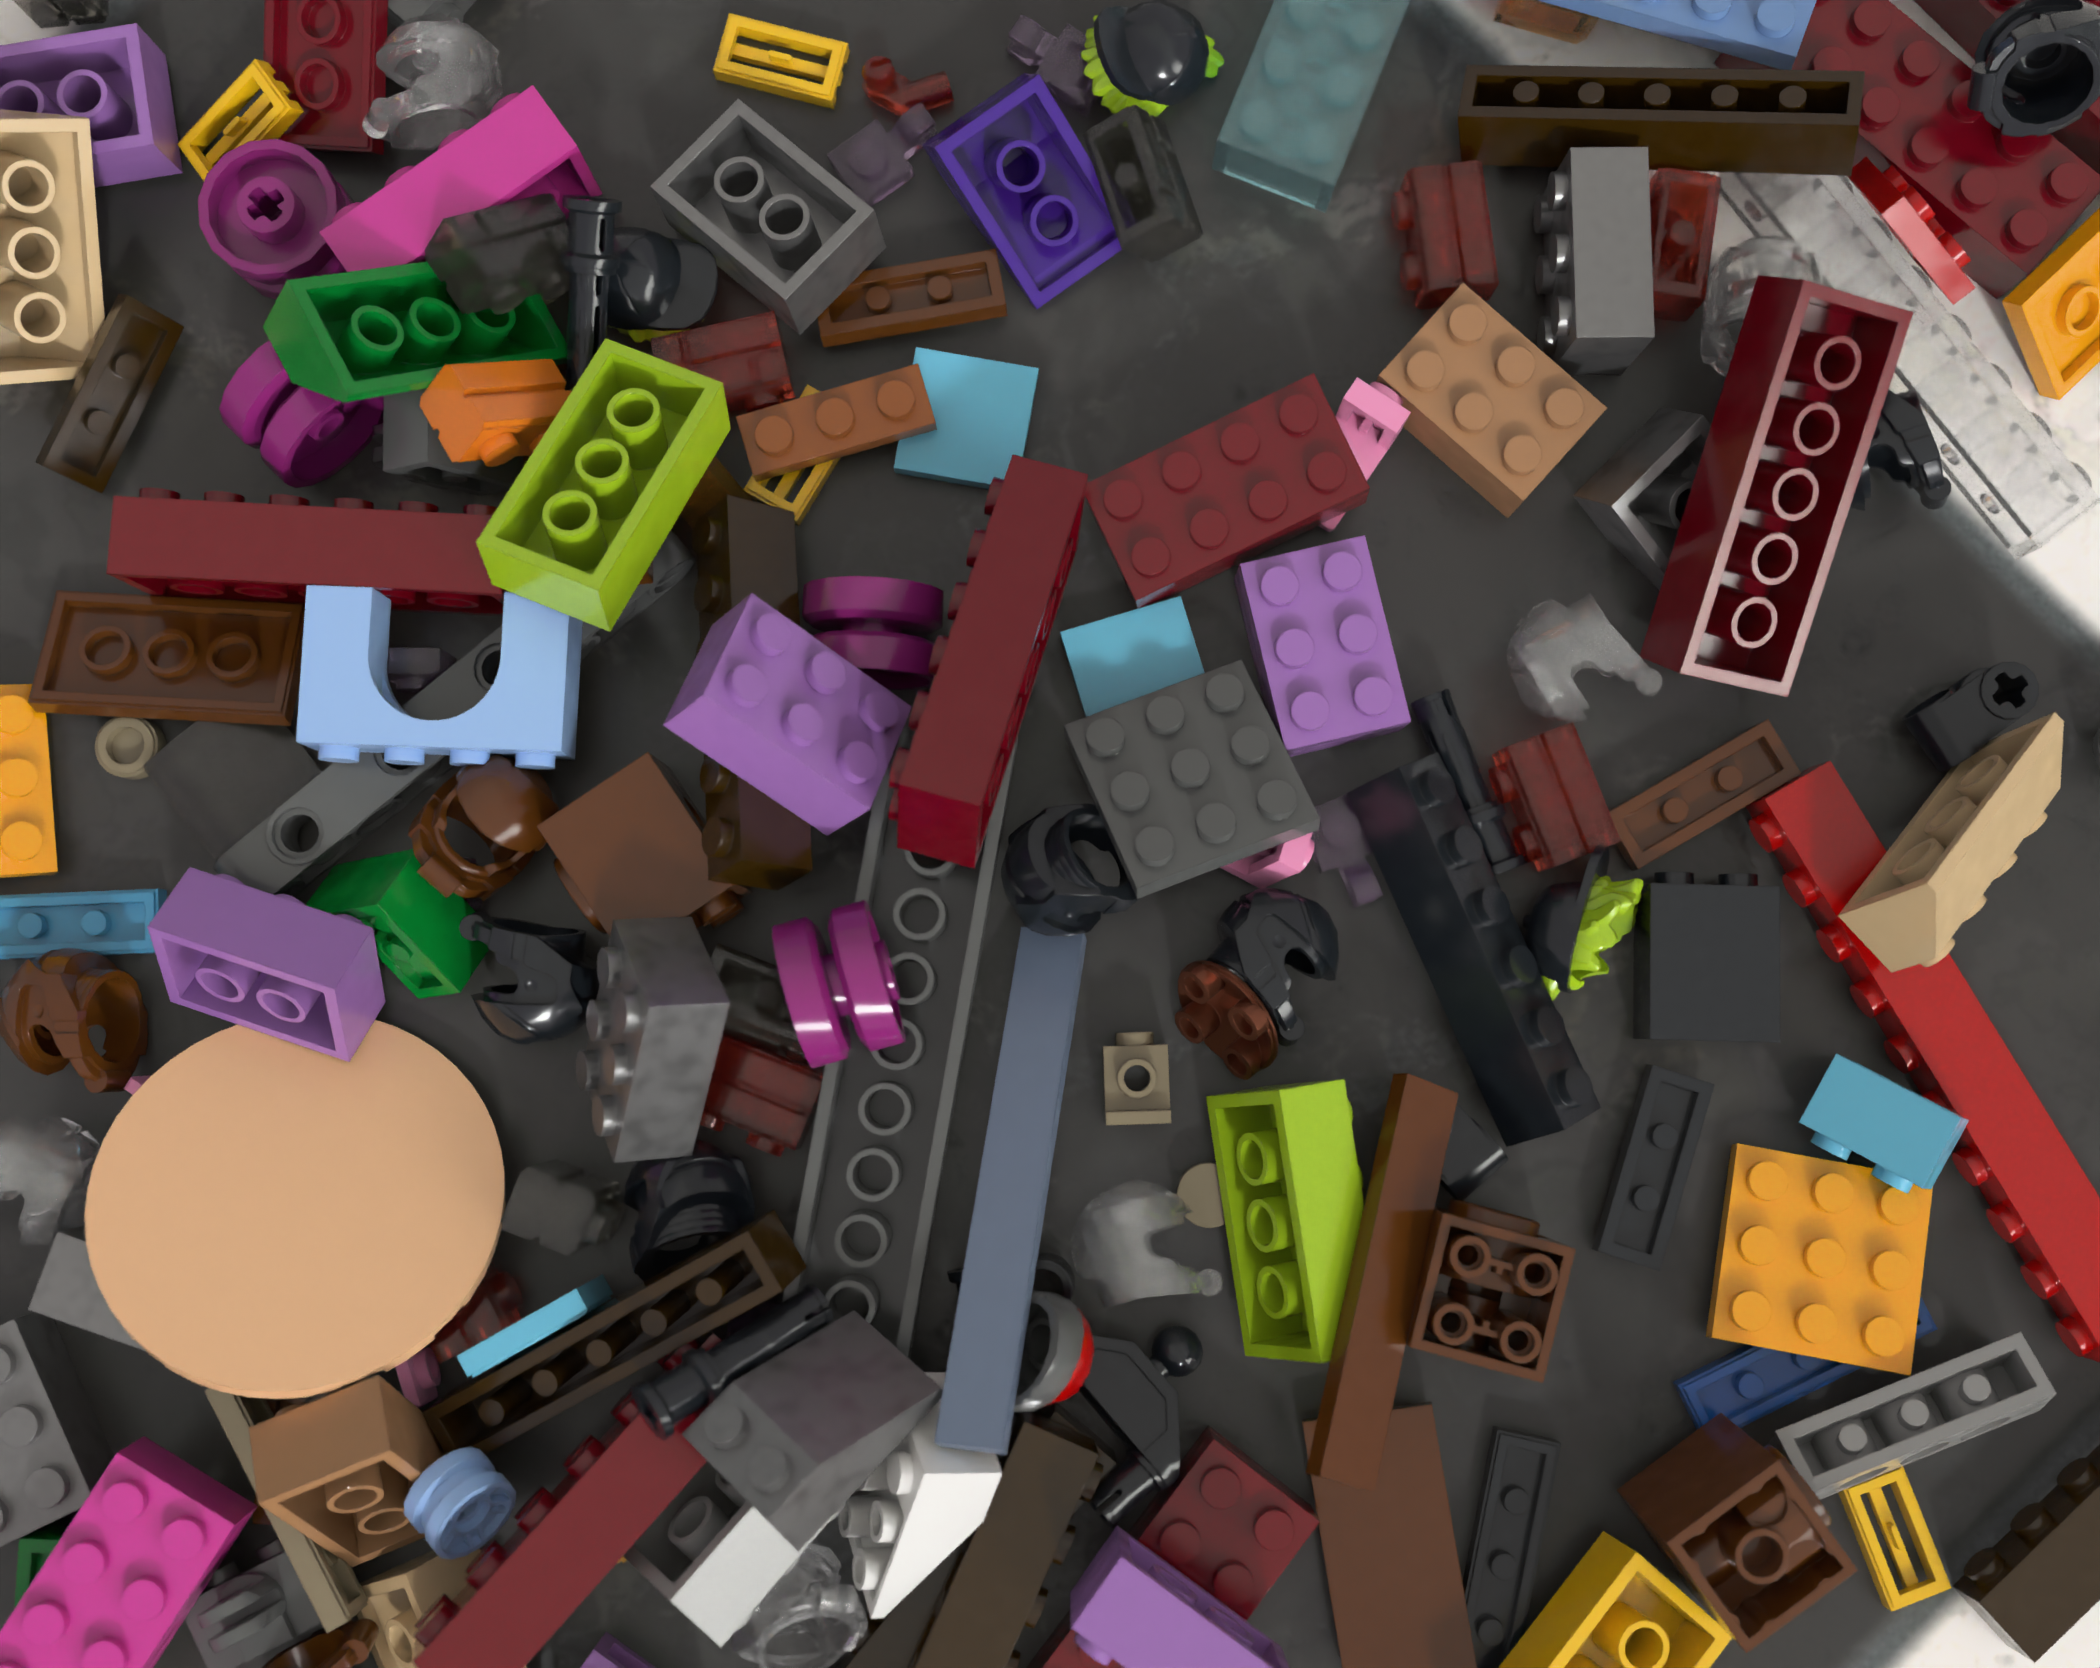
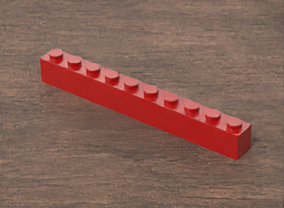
(1951, 1053)

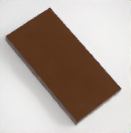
(170, 658)
(1395, 1555)

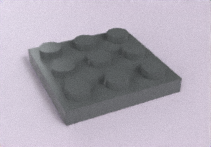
(1190, 778)

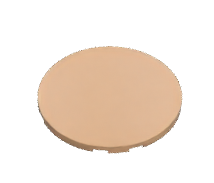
(294, 1209)

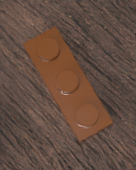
(836, 422)

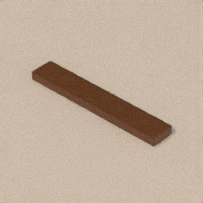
(1382, 1283)

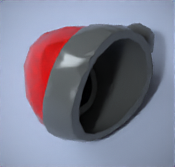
(1055, 1352)

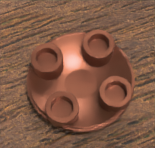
(1226, 1017)

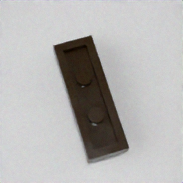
(110, 393)

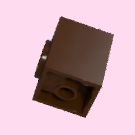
(638, 851)
(1490, 1290)
(1739, 1529)

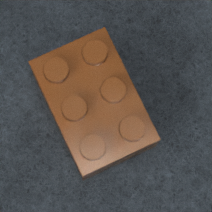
(1488, 400)
(345, 1468)

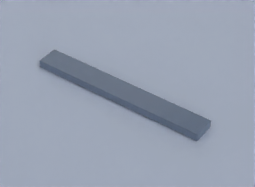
(1011, 1196)

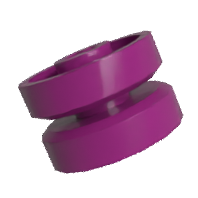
(266, 213)
(296, 429)
(877, 625)
(849, 981)

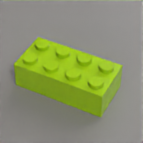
(605, 484)
(1288, 1211)

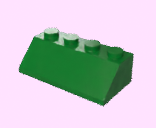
(395, 332)

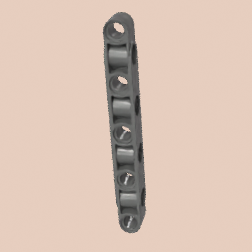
(360, 797)

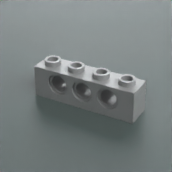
(1916, 1416)

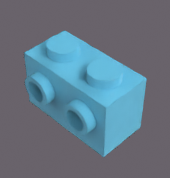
(1883, 1123)

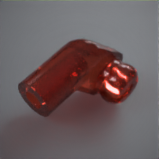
(900, 94)

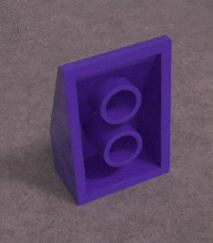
(1027, 187)

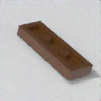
(916, 298)
(1702, 794)

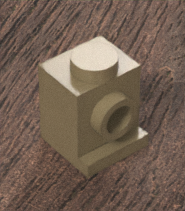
(1128, 1106)

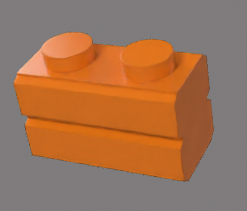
(493, 408)

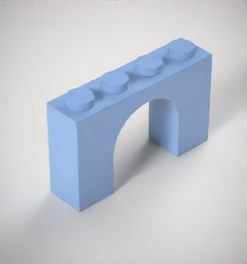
(352, 710)

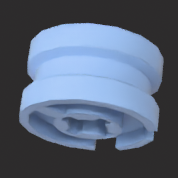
(459, 1503)

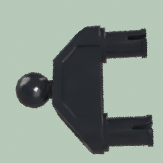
(1141, 1411)

